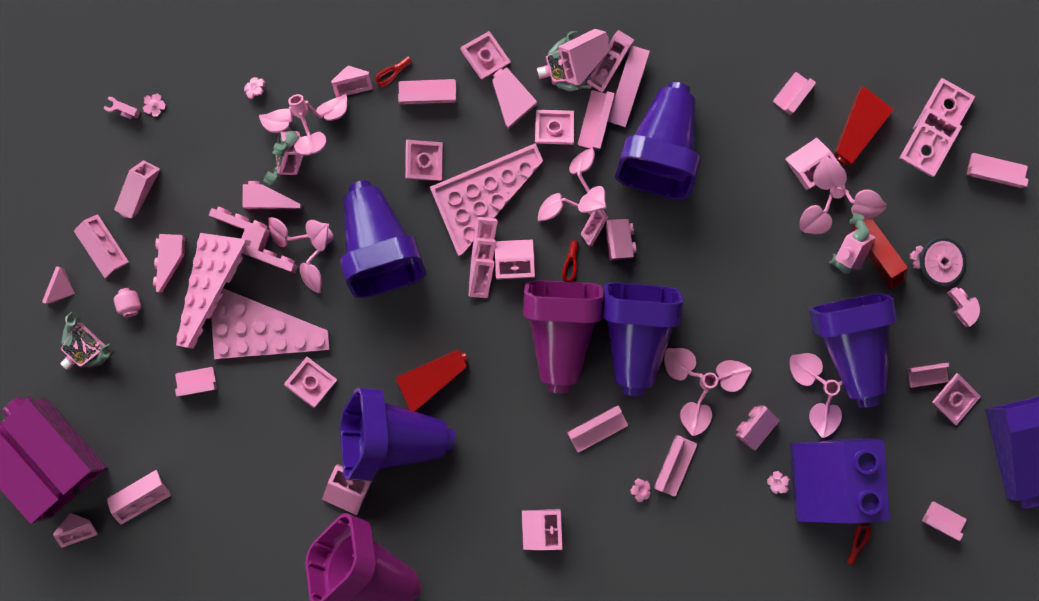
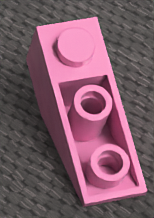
(170, 254)

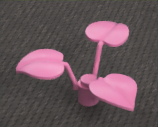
(312, 143)
(833, 177)
(591, 202)
(319, 235)
(731, 376)
(823, 417)

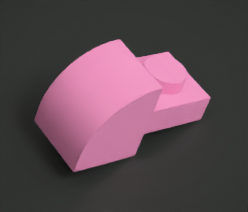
(968, 309)

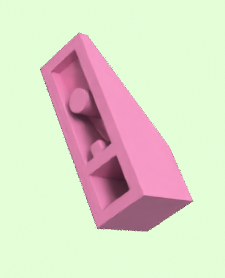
(609, 64)
(261, 197)

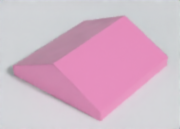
(485, 55)
(554, 127)
(423, 160)
(310, 382)
(956, 399)

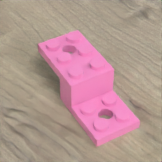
(937, 127)
(258, 235)

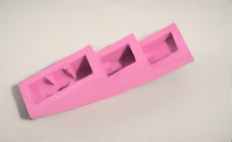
(628, 86)
(482, 257)

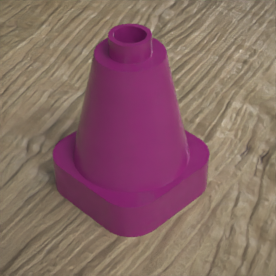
(561, 327)
(353, 567)

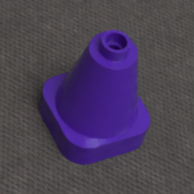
(662, 150)
(377, 247)
(639, 330)
(858, 342)
(387, 436)

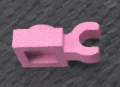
(126, 110)

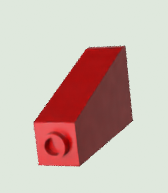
(861, 125)
(885, 257)
(429, 379)

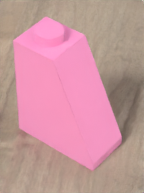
(583, 55)
(512, 97)
(136, 189)

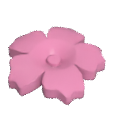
(254, 87)
(154, 105)
(915, 255)
(778, 483)
(640, 490)

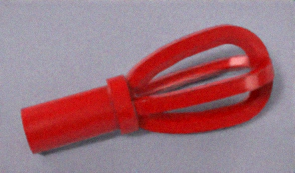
(397, 67)
(571, 256)
(856, 549)

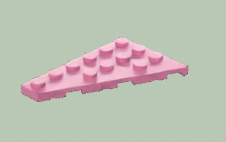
(482, 193)
(212, 267)
(253, 329)

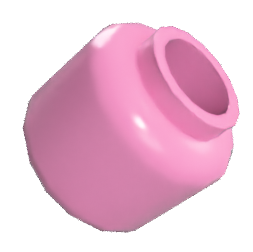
(127, 303)

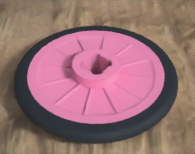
(932, 255)

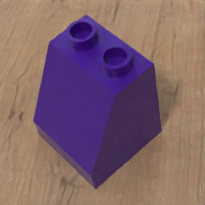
(1016, 445)
(840, 481)

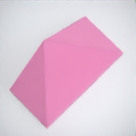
(351, 81)
(594, 226)
(58, 287)
(74, 530)

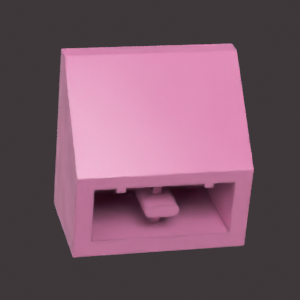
(806, 161)
(514, 259)
(757, 426)
(345, 493)
(542, 529)

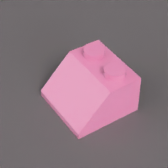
(619, 239)

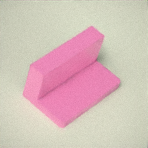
(793, 93)
(927, 375)
(195, 381)
(944, 520)

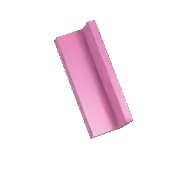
(427, 91)
(595, 120)
(997, 170)
(100, 245)
(597, 428)
(675, 465)
(137, 497)

